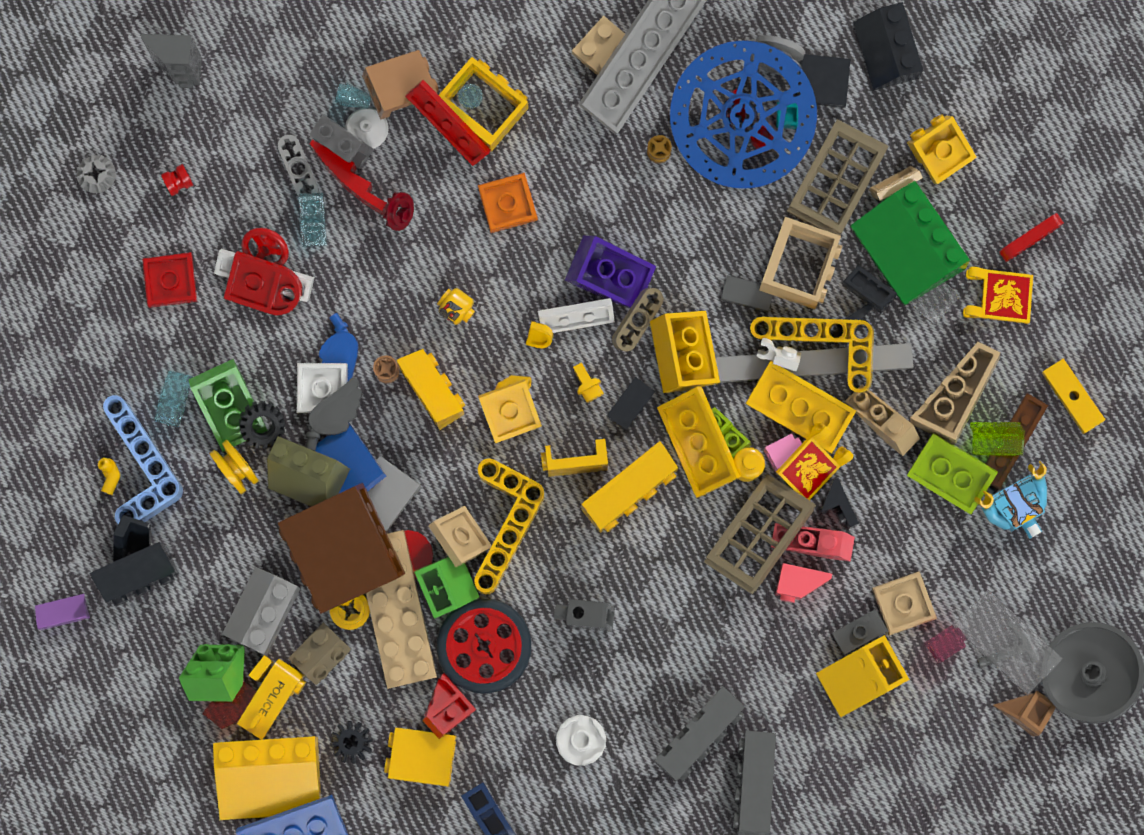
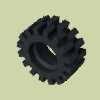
(254, 412)

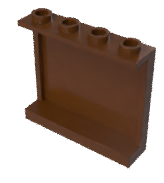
(341, 548)

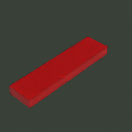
(448, 122)

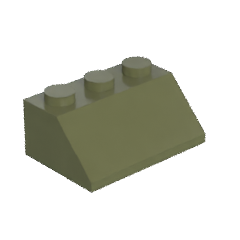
(304, 473)

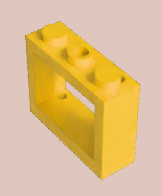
(497, 83)

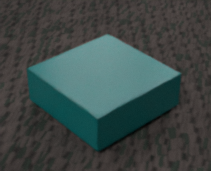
(791, 118)

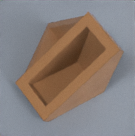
(1028, 712)

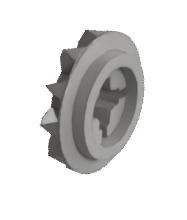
(105, 179)

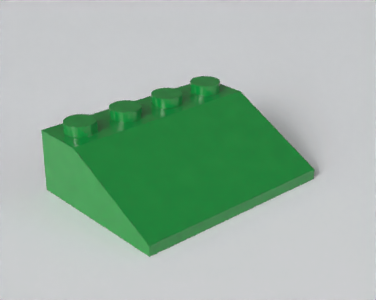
(910, 243)

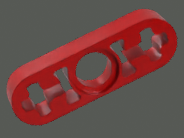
(1031, 237)

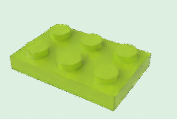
(952, 473)

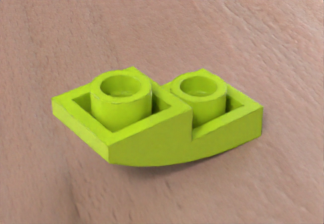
(734, 439)

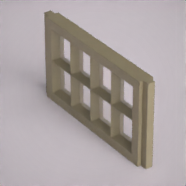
(859, 139)
(732, 571)

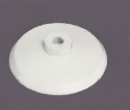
(367, 126)

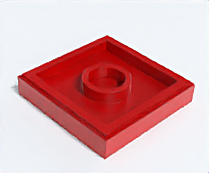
(169, 280)

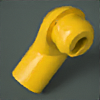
(111, 474)

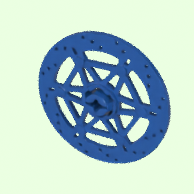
(707, 85)

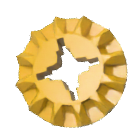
(355, 620)

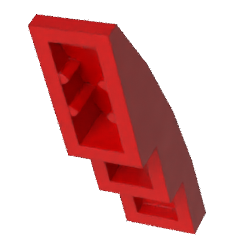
(344, 174)

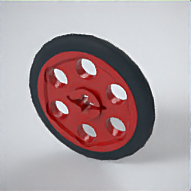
(469, 677)

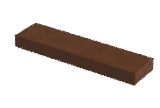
(1028, 414)

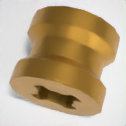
(661, 144)

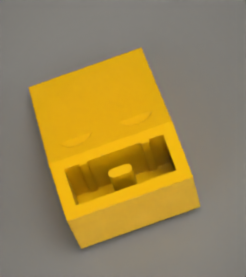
(862, 676)

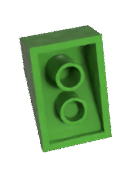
(222, 398)

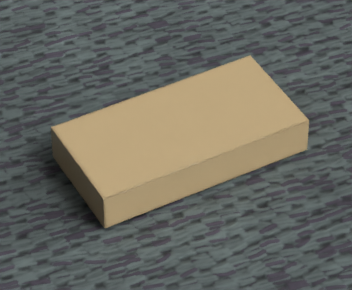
(894, 183)

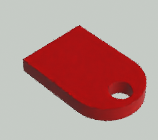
(261, 285)

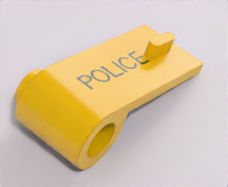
(271, 697)

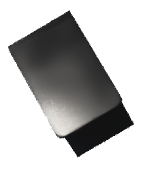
(837, 499)

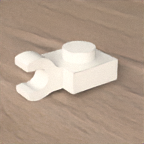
(781, 356)

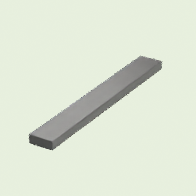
(817, 362)

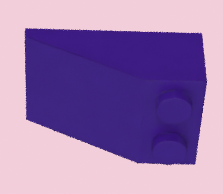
(609, 271)

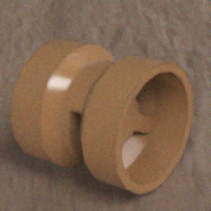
(386, 369)

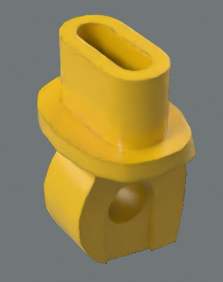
(589, 387)

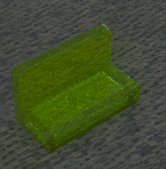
(997, 438)

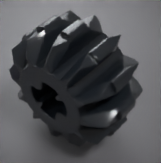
(349, 734)

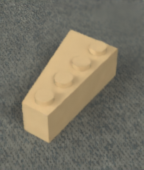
(956, 397)

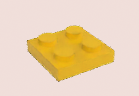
(509, 411)

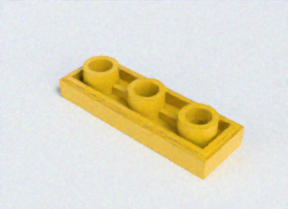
(1083, 408)

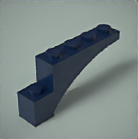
(486, 811)

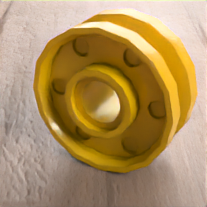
(234, 467)

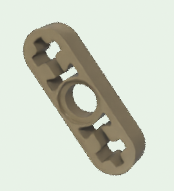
(653, 308)

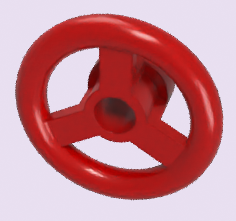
(267, 244)

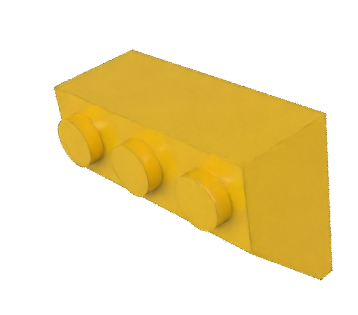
(684, 351)
(431, 387)

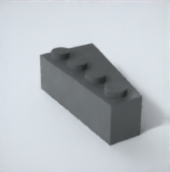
(699, 734)
(756, 783)

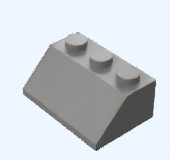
(261, 611)

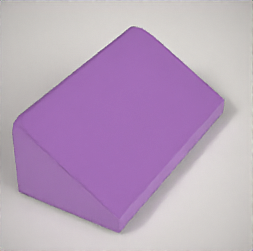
(61, 612)

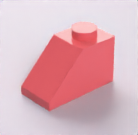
(798, 582)

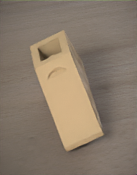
(884, 420)

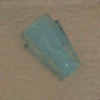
(352, 97)

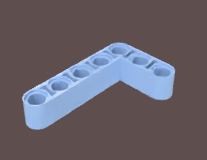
(145, 461)

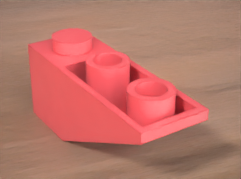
(818, 542)

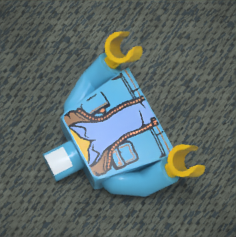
(1018, 503)

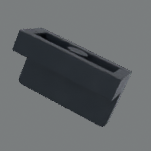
(130, 535)

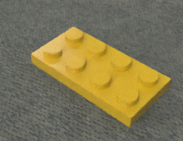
(799, 405)
(698, 441)

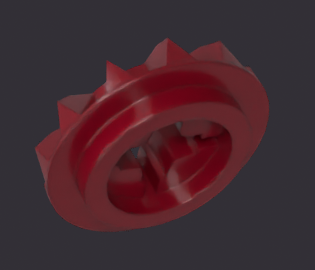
(404, 214)

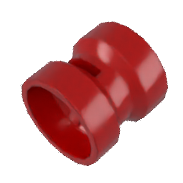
(177, 180)

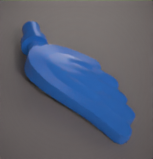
(341, 346)

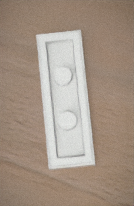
(578, 315)

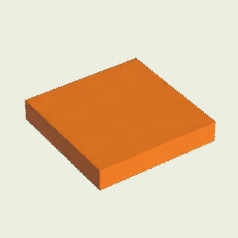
(507, 202)

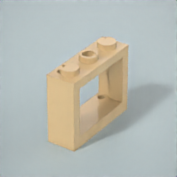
(810, 234)

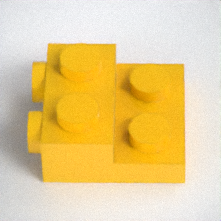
(941, 148)

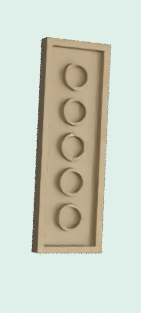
(401, 624)

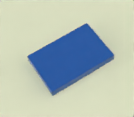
(354, 454)

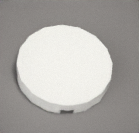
(581, 740)

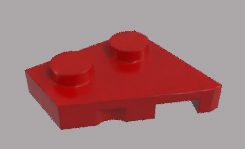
(446, 707)

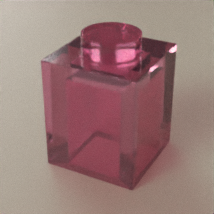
(946, 643)

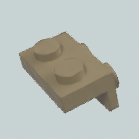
(319, 654)

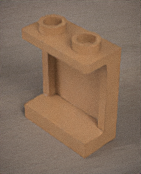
(392, 80)

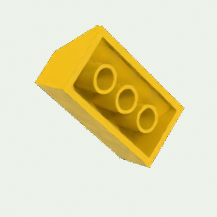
(629, 488)

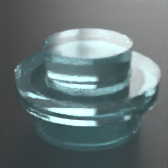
(470, 96)

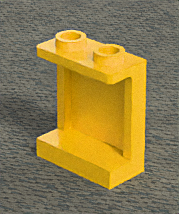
(576, 465)
(420, 757)

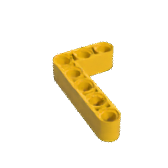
(824, 335)
(510, 524)

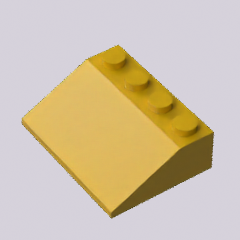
(265, 776)

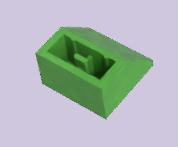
(446, 586)
(214, 673)

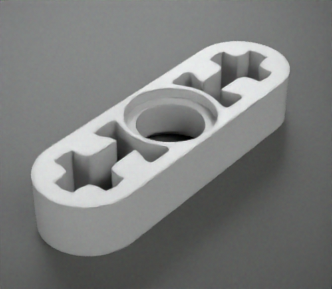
(302, 159)

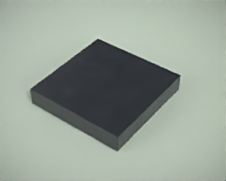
(828, 79)

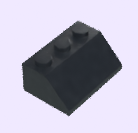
(888, 46)
(135, 574)

